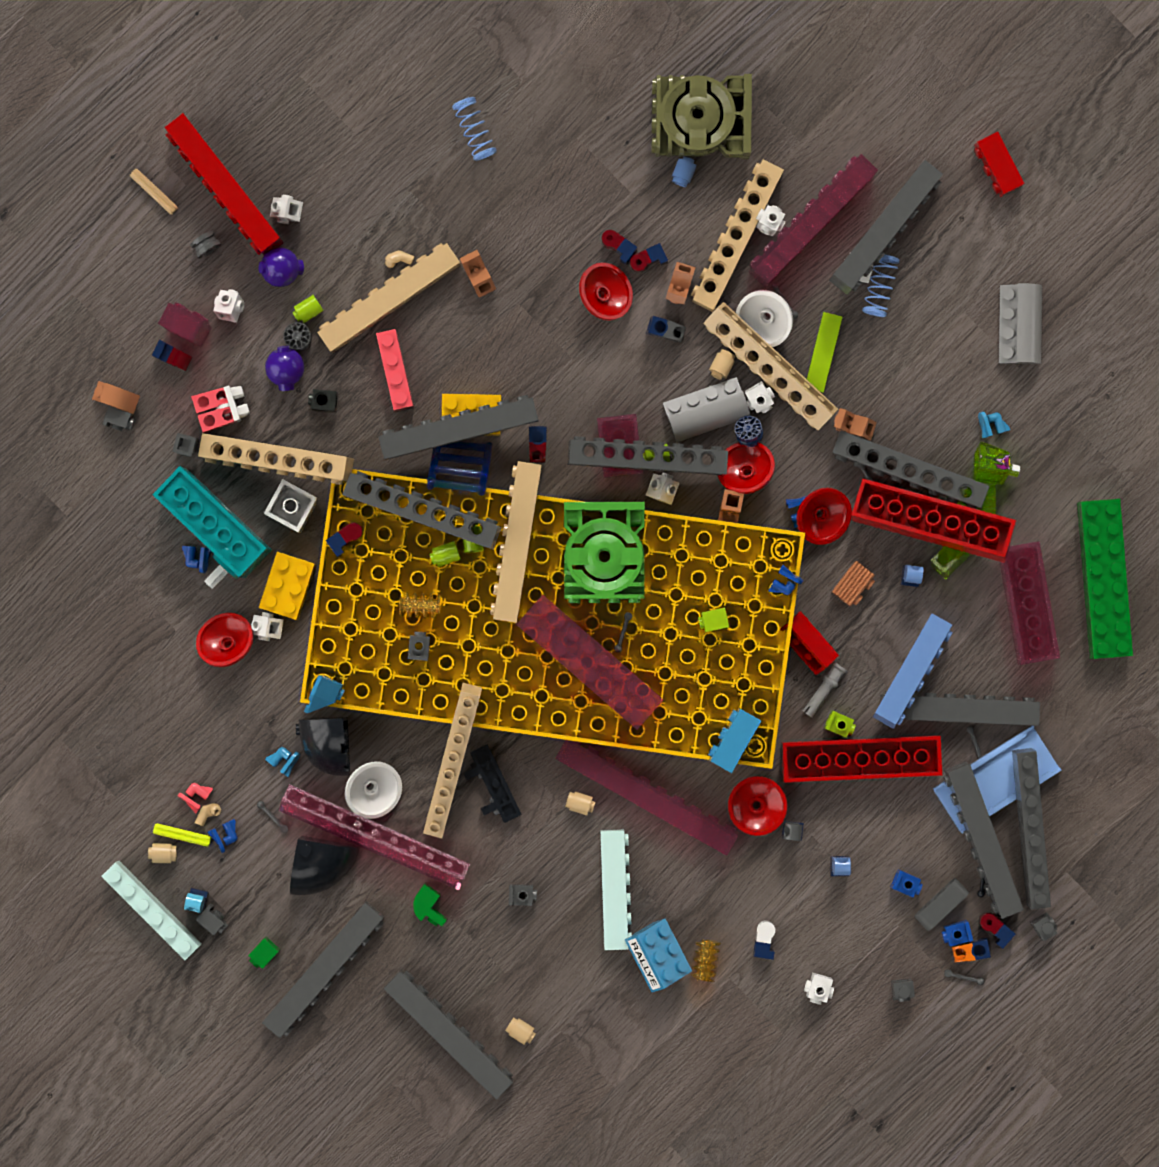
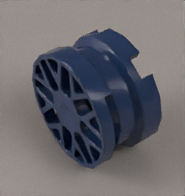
(748, 425)

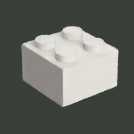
(291, 506)

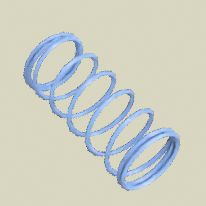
(485, 153)
(871, 309)

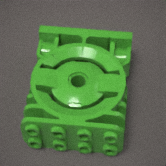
(576, 582)

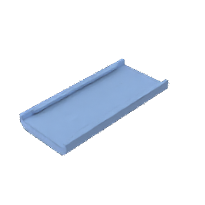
(996, 774)

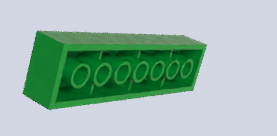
(1105, 578)

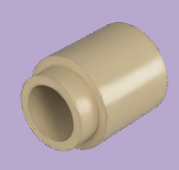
(722, 364)
(580, 803)
(162, 853)
(520, 1031)

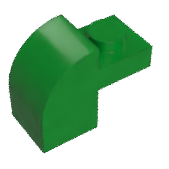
(423, 905)

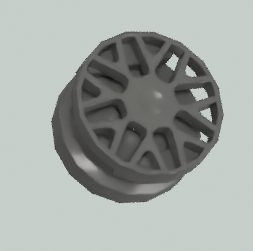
(205, 244)
(297, 336)

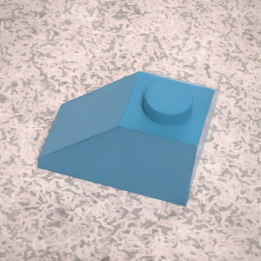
(324, 693)

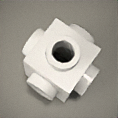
(286, 209)
(767, 226)
(228, 305)
(756, 391)
(662, 488)
(267, 626)
(819, 981)

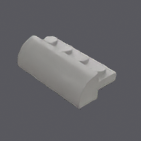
(1020, 324)
(706, 409)

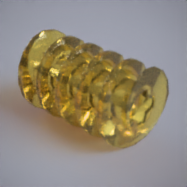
(419, 605)
(705, 960)

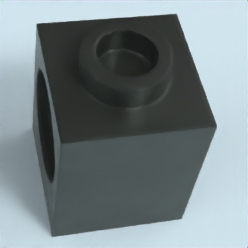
(331, 405)

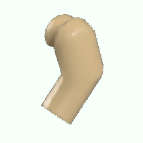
(397, 256)
(207, 811)

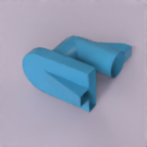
(984, 421)
(282, 752)

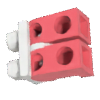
(226, 409)

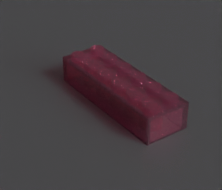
(1029, 604)

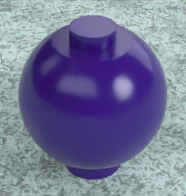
(280, 267)
(284, 368)

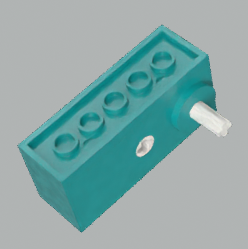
(214, 524)

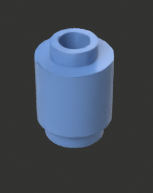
(683, 171)

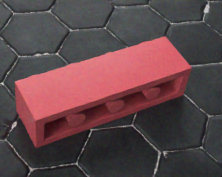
(395, 370)

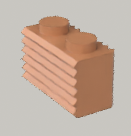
(853, 584)

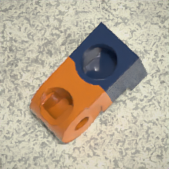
(971, 950)

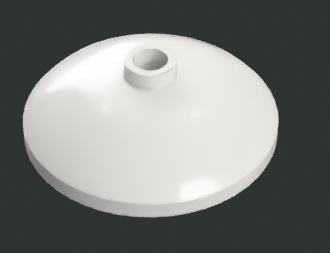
(753, 312)
(380, 796)

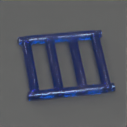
(482, 475)

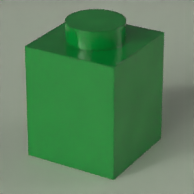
(263, 953)

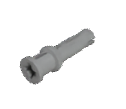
(830, 681)

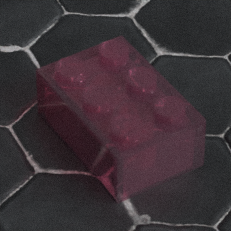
(182, 323)
(623, 428)

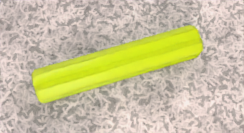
(182, 835)

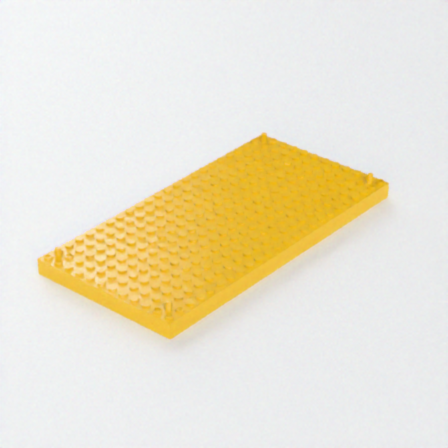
(688, 570)

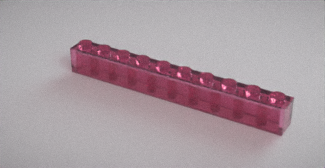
(646, 796)
(373, 837)

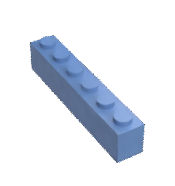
(912, 671)

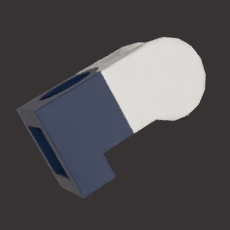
(764, 933)

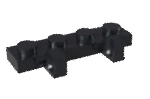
(487, 769)

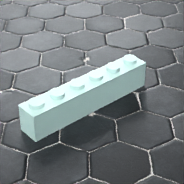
(614, 889)
(151, 910)

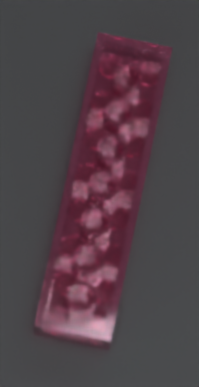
(815, 218)
(589, 662)

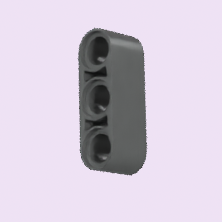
(941, 904)

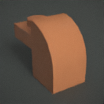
(477, 273)
(680, 283)
(116, 397)
(854, 424)
(730, 506)

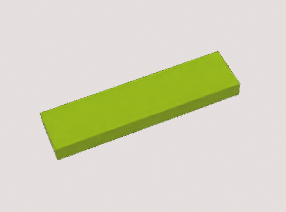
(824, 350)

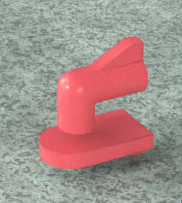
(194, 788)

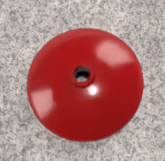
(611, 285)
(744, 460)
(832, 519)
(221, 632)
(771, 810)

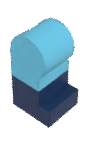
(196, 900)

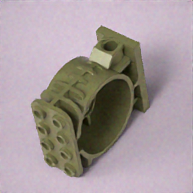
(671, 141)

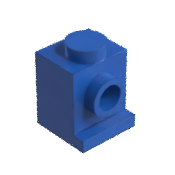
(899, 883)
(950, 929)

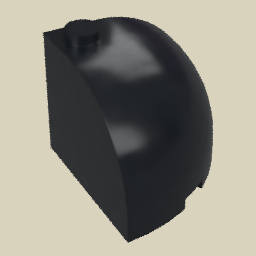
(326, 744)
(320, 864)

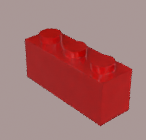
(998, 164)
(810, 644)

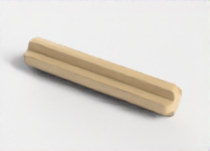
(153, 191)

